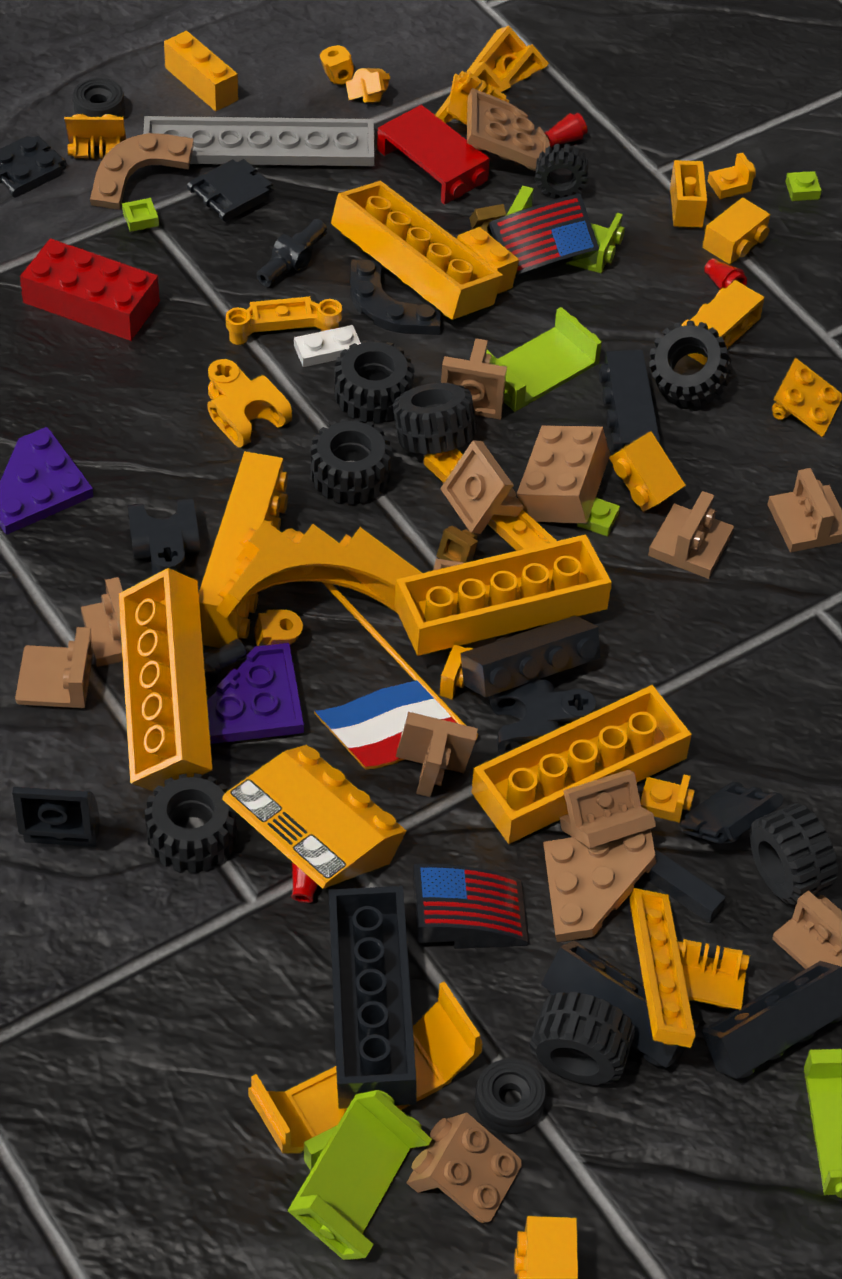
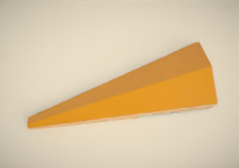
(502, 64)

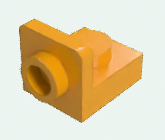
(734, 179)
(452, 673)
(667, 799)

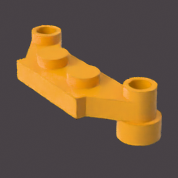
(282, 315)

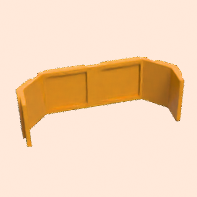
(442, 1048)

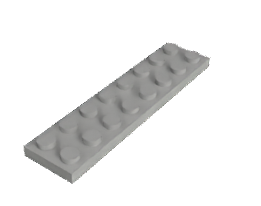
(272, 139)

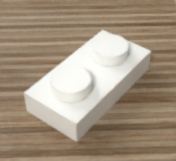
(324, 345)

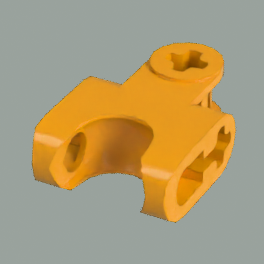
(240, 400)

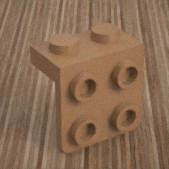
(466, 1166)

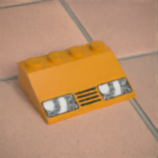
(316, 817)

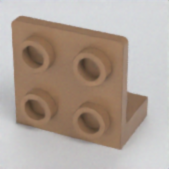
(56, 673)

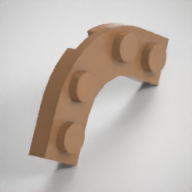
(134, 154)

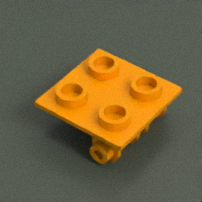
(460, 90)
(93, 132)
(806, 398)
(714, 979)

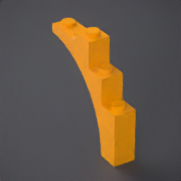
(275, 559)

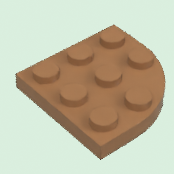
(503, 130)

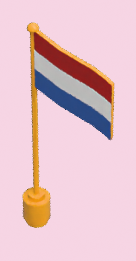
(374, 723)

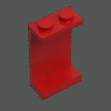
(436, 150)

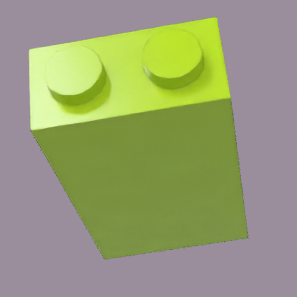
(605, 237)
(548, 360)
(824, 1091)
(356, 1172)

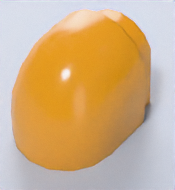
(337, 64)
(277, 627)

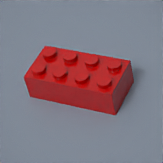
(90, 289)

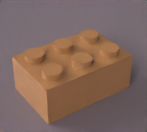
(564, 473)

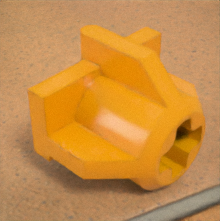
(369, 84)

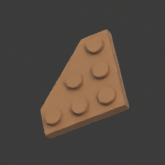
(593, 880)

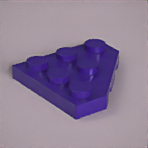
(39, 482)
(257, 698)

